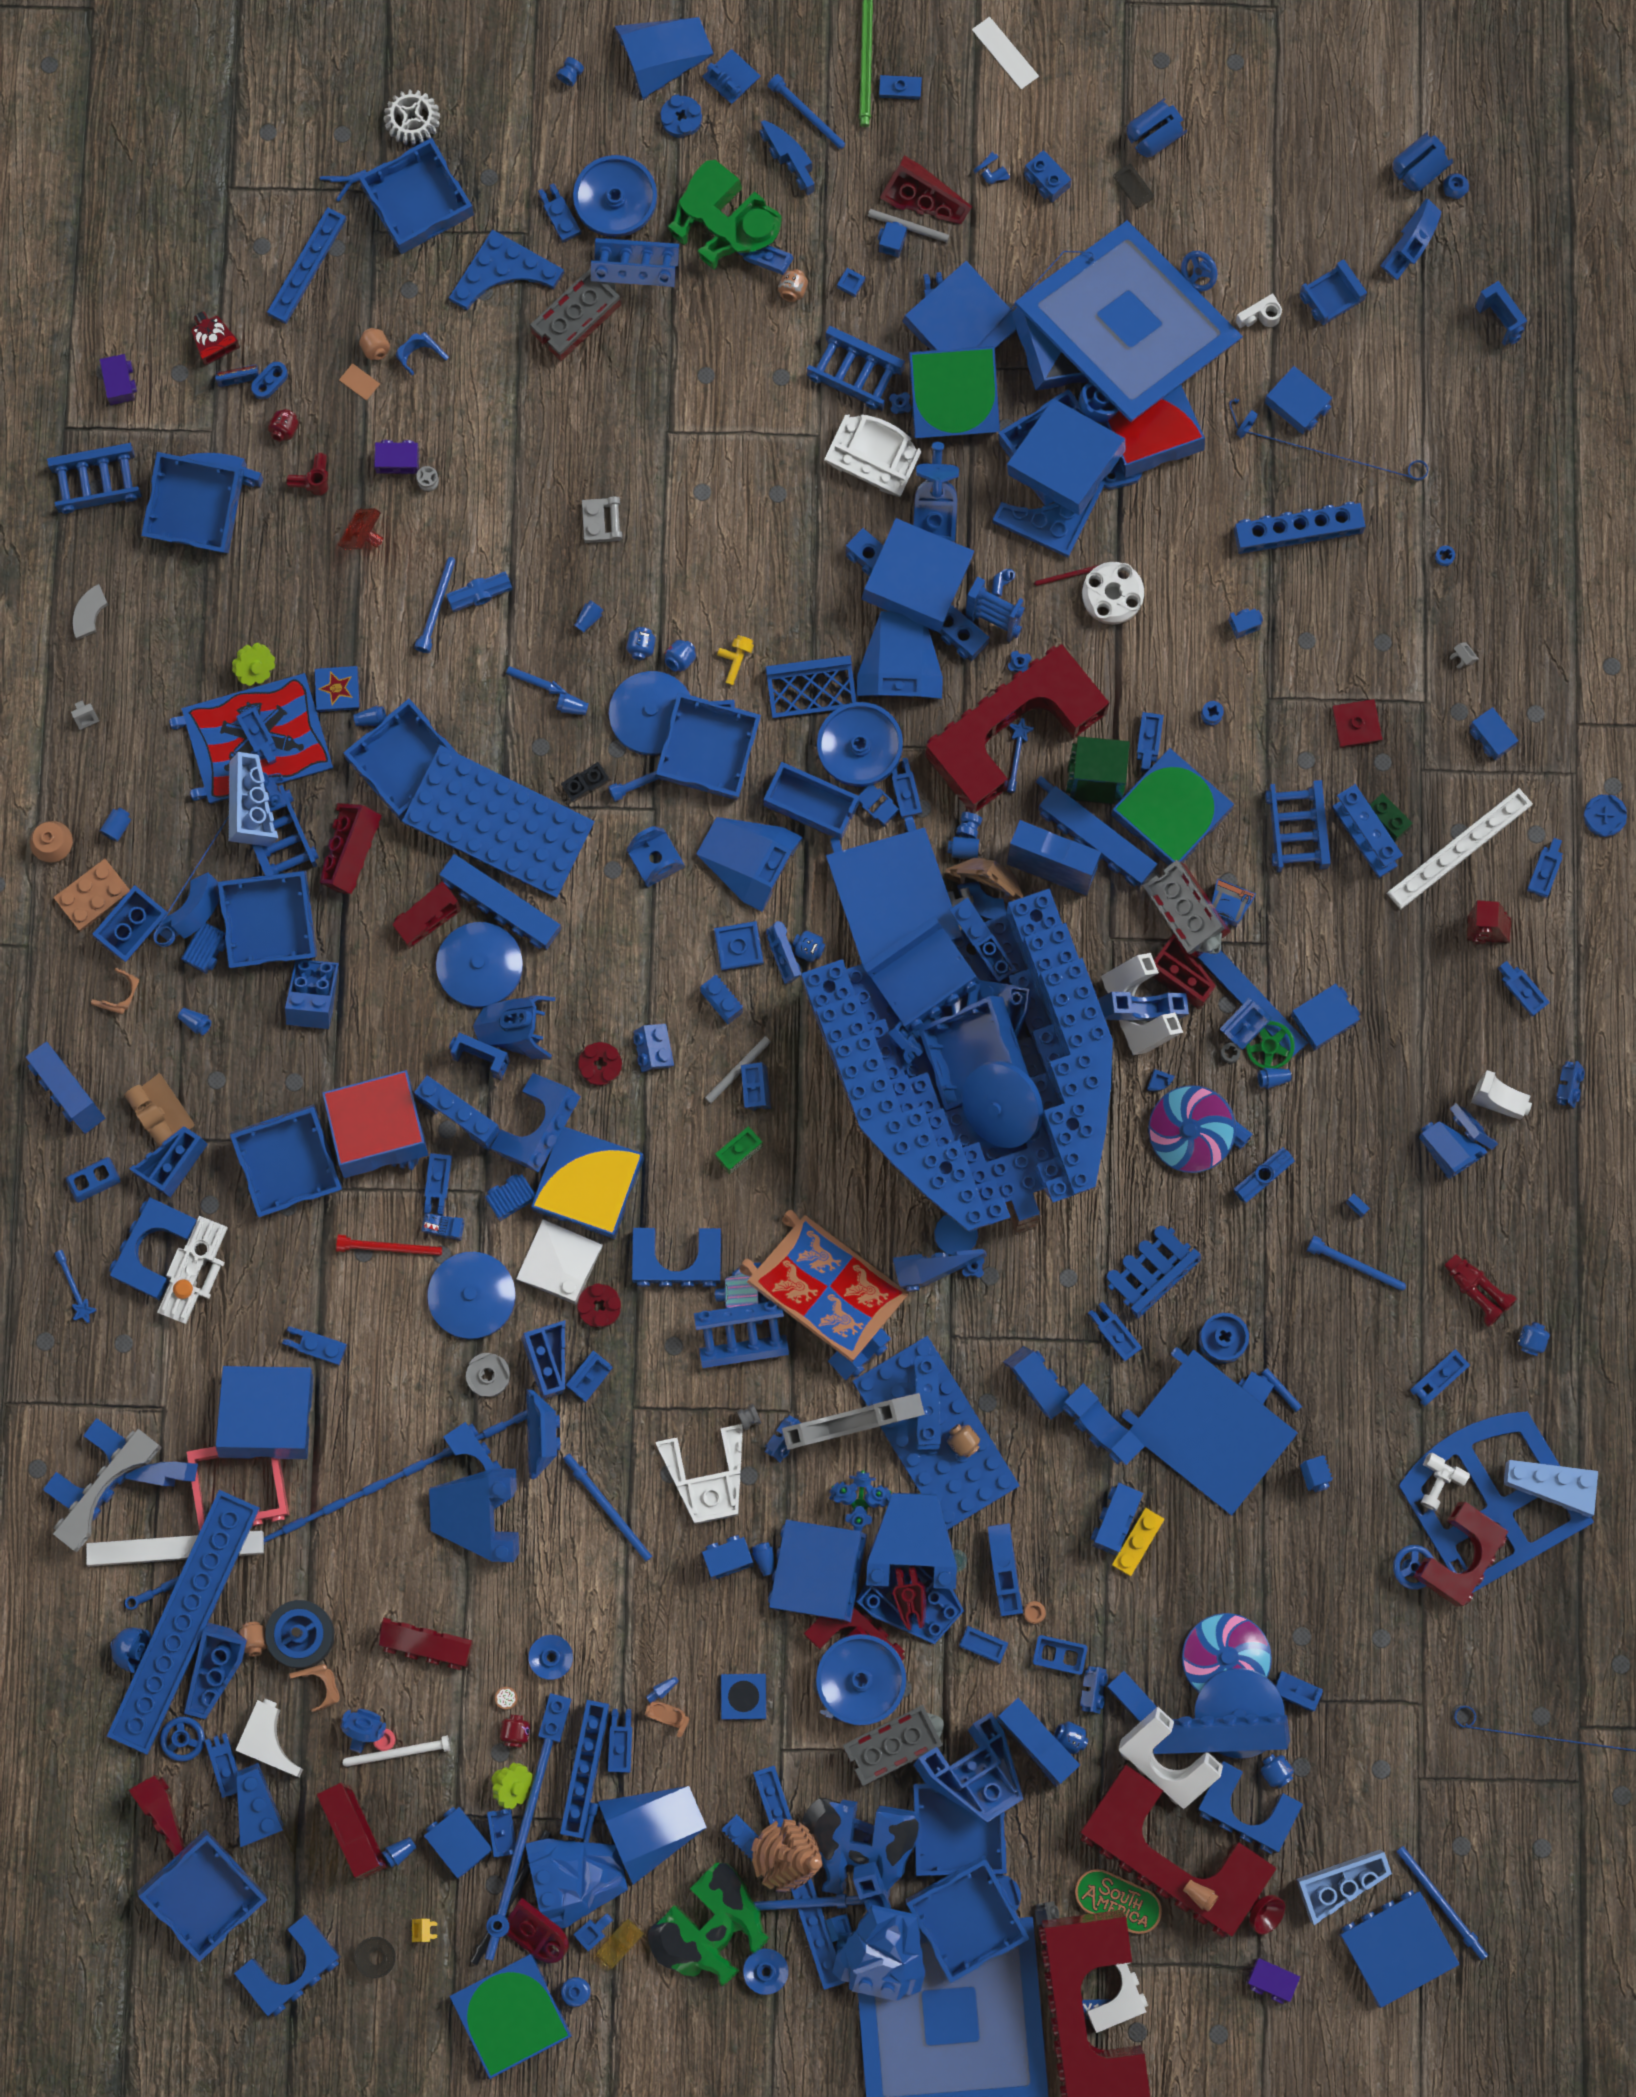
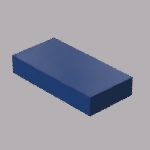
(983, 1644)

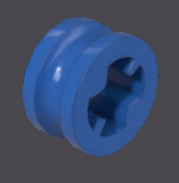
(1443, 549)

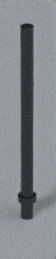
(483, 1945)

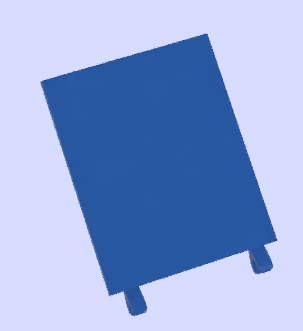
(890, 889)
(1211, 1431)

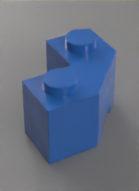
(874, 1347)

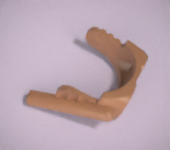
(120, 1007)
(328, 1677)
(669, 1715)

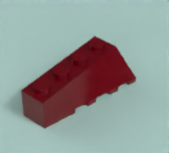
(349, 846)
(425, 1643)

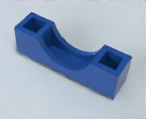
(1127, 1007)
(464, 1441)
(870, 1886)

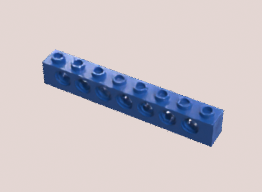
(977, 641)

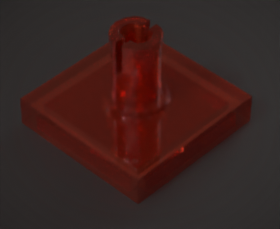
(361, 530)

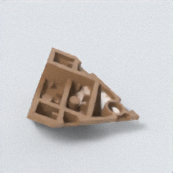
(986, 872)

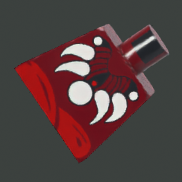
(213, 338)

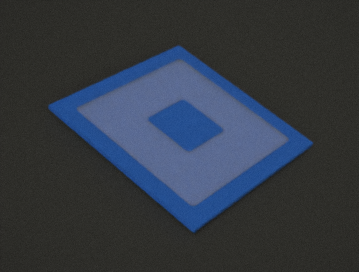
(1128, 320)
(961, 2035)

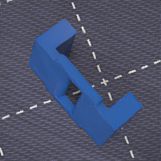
(885, 811)

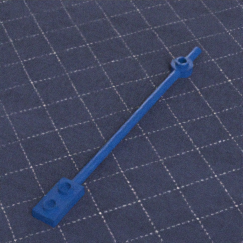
(551, 1730)

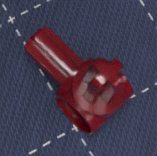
(308, 481)

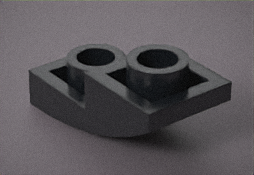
(585, 782)

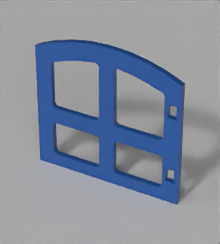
(1498, 1508)

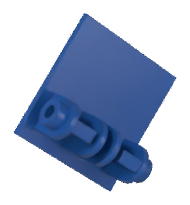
(731, 76)

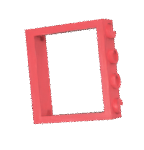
(274, 1514)

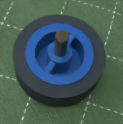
(299, 1634)

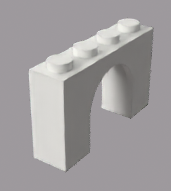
(1141, 1035)
(1180, 1785)
(1123, 2006)

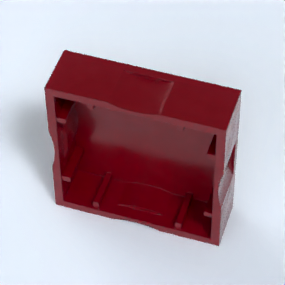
(352, 1831)

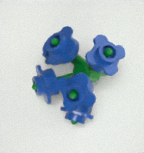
(847, 1496)

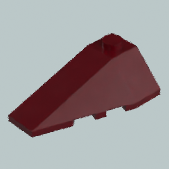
(920, 191)

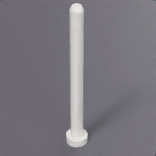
(398, 1752)

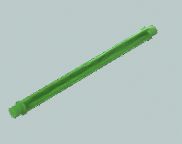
(866, 56)

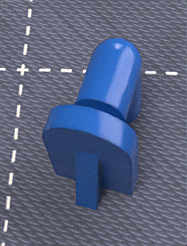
(998, 175)

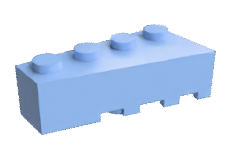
(248, 803)
(1561, 1485)
(1335, 1886)

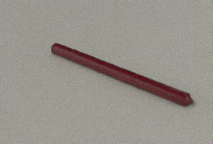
(1064, 576)

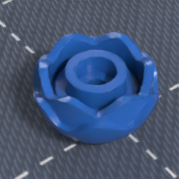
(1452, 191)

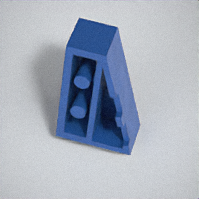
(1038, 1381)
(255, 1806)

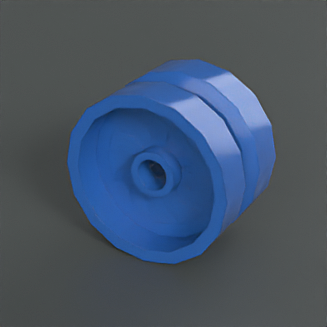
(1223, 1325)

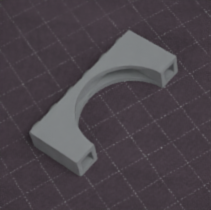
(853, 1421)

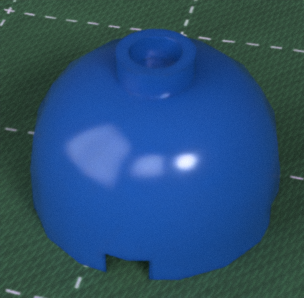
(1095, 404)
(130, 1647)

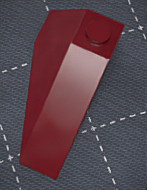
(157, 1803)

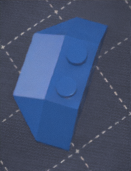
(541, 1433)

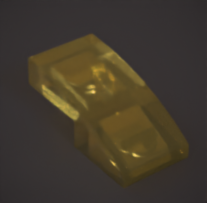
(619, 1943)

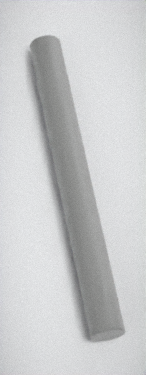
(910, 226)
(736, 1071)

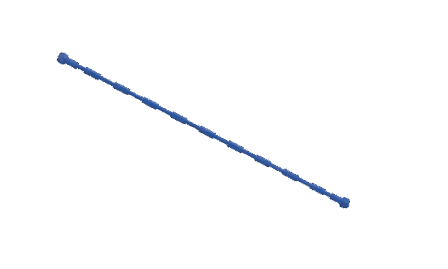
(342, 1502)

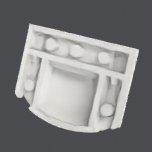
(874, 453)

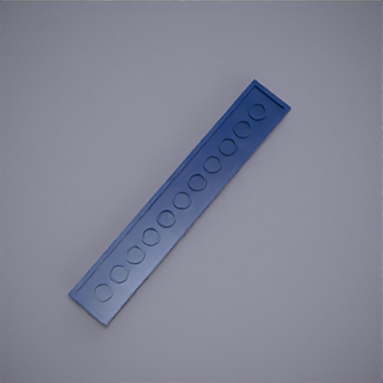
(183, 1622)

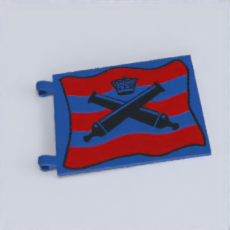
(289, 718)

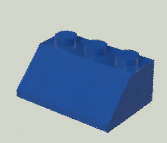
(129, 924)

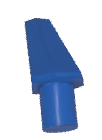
(662, 1689)

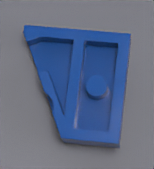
(1474, 1129)

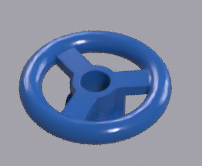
(1201, 268)
(1406, 1565)
(179, 1721)

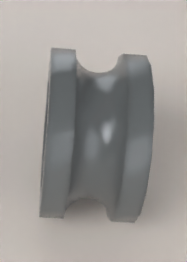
(1235, 1057)

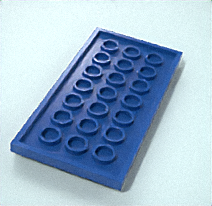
(498, 821)
(959, 1482)

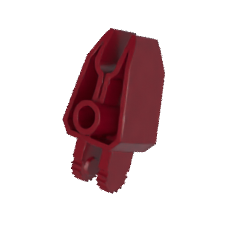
(910, 1597)

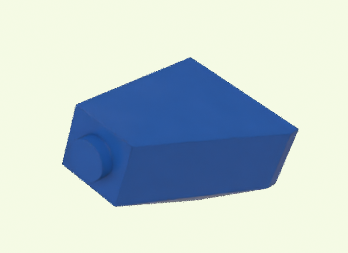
(1450, 1149)

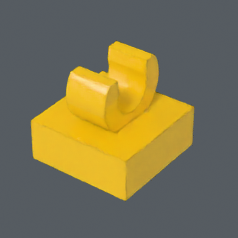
(421, 1930)

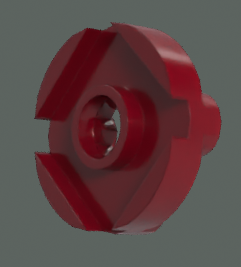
(593, 1053)
(599, 1318)

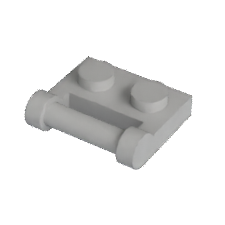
(595, 522)

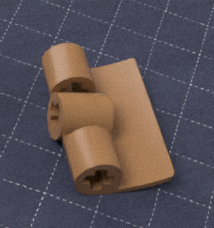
(158, 1109)

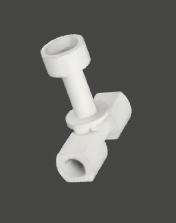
(1444, 1475)

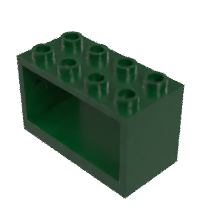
(1098, 770)

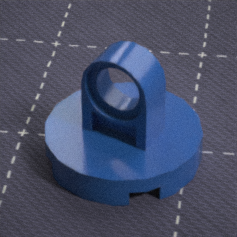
(362, 1728)

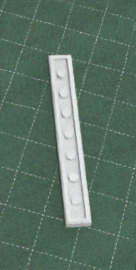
(1459, 848)
(157, 1549)

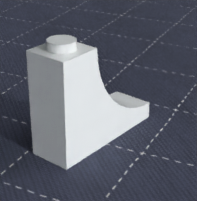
(1500, 1098)
(261, 1738)

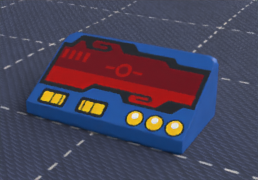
(237, 375)

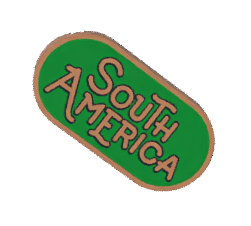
(1105, 1892)

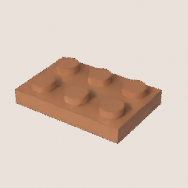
(92, 895)

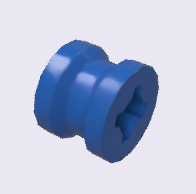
(1210, 717)

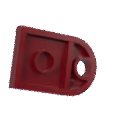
(536, 1933)

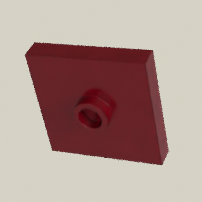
(1357, 723)

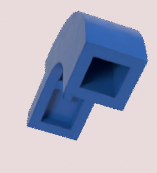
(196, 910)

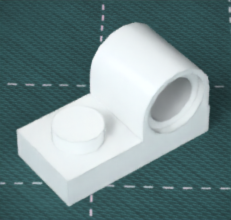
(1258, 310)

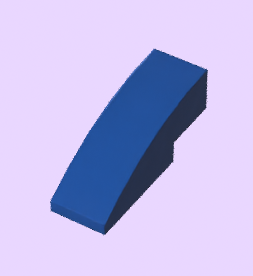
(164, 1473)
(1131, 1696)

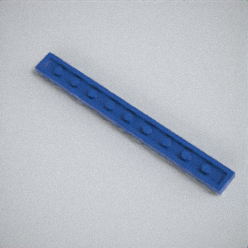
(813, 1917)

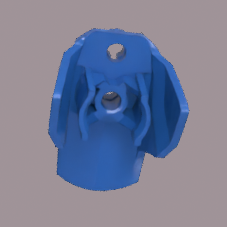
(512, 1026)

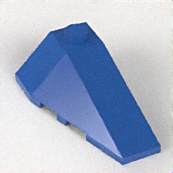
(217, 1661)

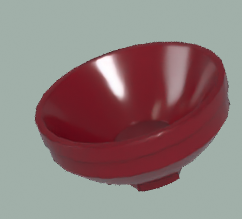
(1266, 1913)

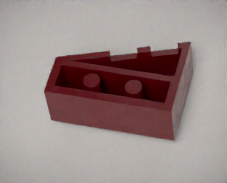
(426, 915)

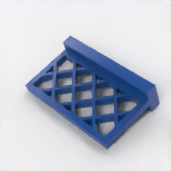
(809, 668)

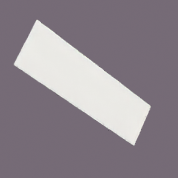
(1005, 52)

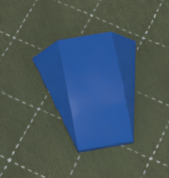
(663, 50)
(651, 1827)

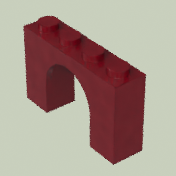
(1486, 1538)
(825, 1628)

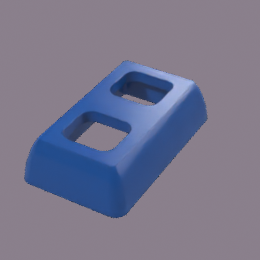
(94, 1185)
(1061, 1646)

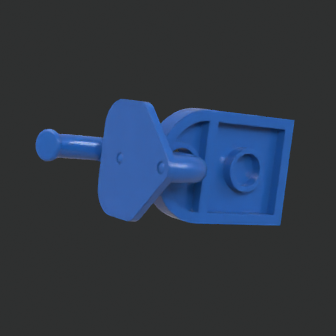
(936, 509)

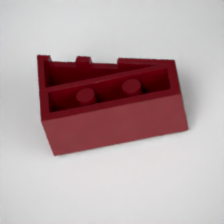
(1488, 923)
(1182, 973)

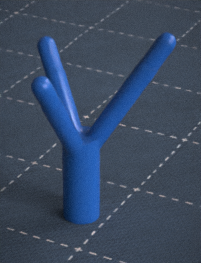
(350, 179)

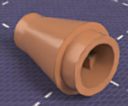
(1201, 1895)

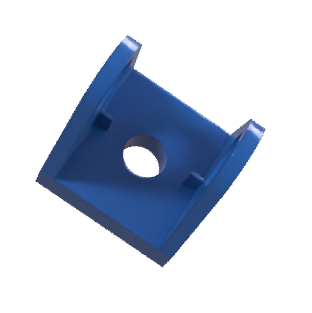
(647, 843)

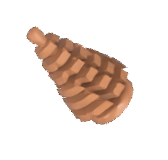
(786, 1855)

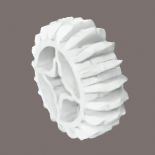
(423, 127)

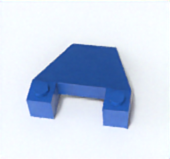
(465, 1513)
(912, 1535)
(980, 1781)

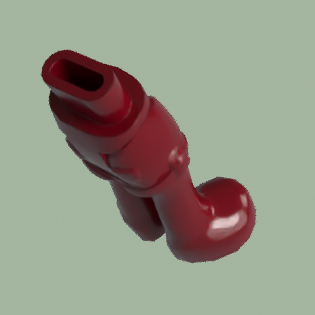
(1468, 1280)

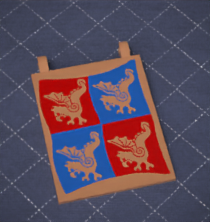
(826, 1286)

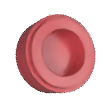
(386, 1742)

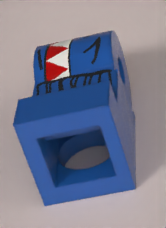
(443, 1226)

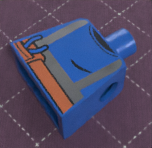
(1231, 902)

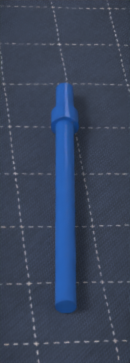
(581, 1474)
(840, 1901)
(1470, 1939)

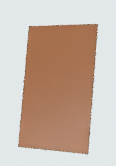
(359, 381)

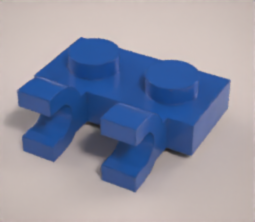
(901, 1037)

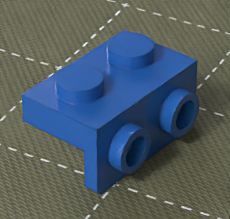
(653, 1047)

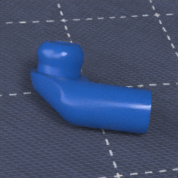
(1000, 580)

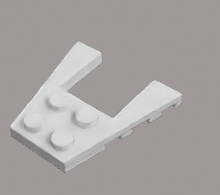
(712, 1495)

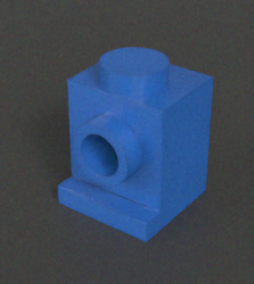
(1245, 622)

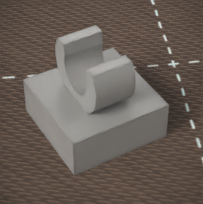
(1465, 653)
(84, 715)

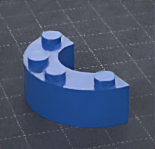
(1101, 1426)

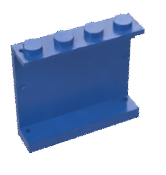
(922, 974)

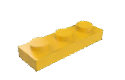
(1138, 1542)

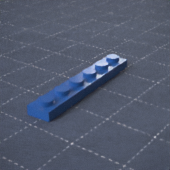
(306, 265)

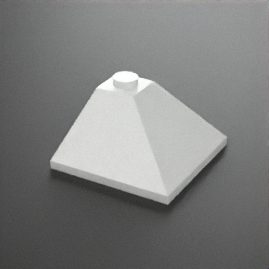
(559, 1262)

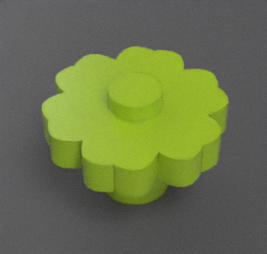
(253, 664)
(511, 1785)

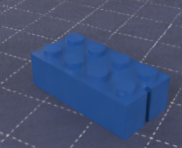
(811, 801)

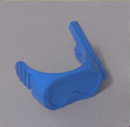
(415, 342)

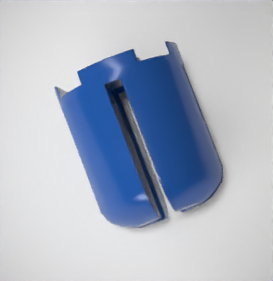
(1151, 119)
(1421, 162)

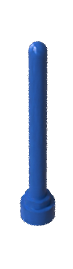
(778, 85)
(424, 643)
(620, 790)
(1318, 1247)

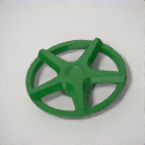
(1271, 1045)

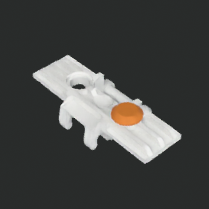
(185, 1268)

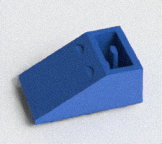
(311, 994)

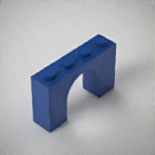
(439, 1099)
(534, 1149)
(154, 1217)
(704, 1271)
(67, 1492)
(1269, 1834)
(319, 1957)

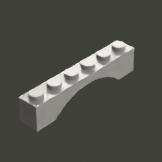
(77, 1525)

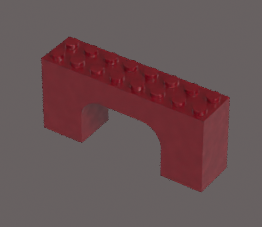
(1048, 684)
(1117, 1831)
(1071, 1951)

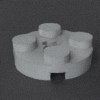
(475, 1371)

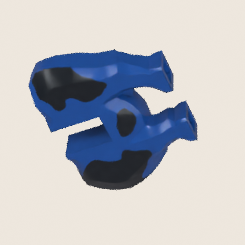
(833, 1830)

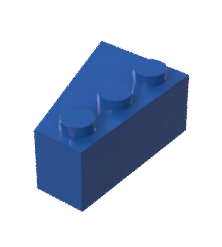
(171, 1161)
(547, 1358)
(1116, 1519)

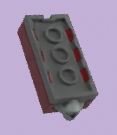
(575, 315)
(1187, 910)
(894, 1744)

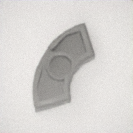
(87, 611)

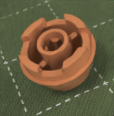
(51, 841)

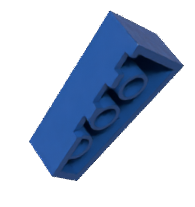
(64, 1087)

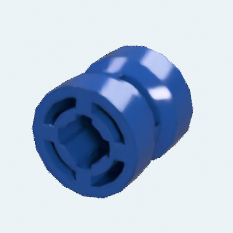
(570, 71)
(969, 825)

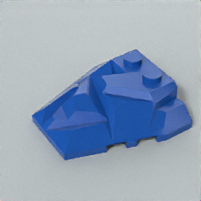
(574, 1877)
(883, 1955)

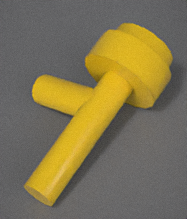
(742, 645)

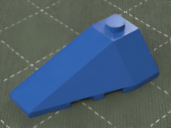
(920, 1271)

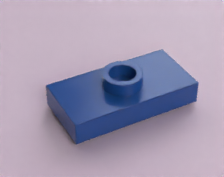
(900, 87)

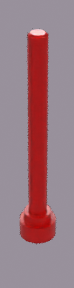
(345, 1243)

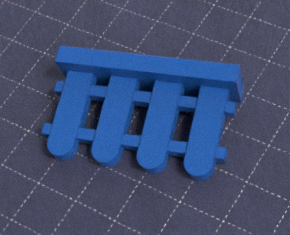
(1149, 1281)

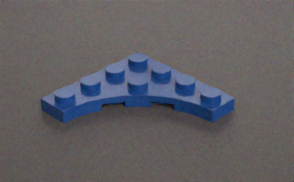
(500, 263)
(1047, 526)

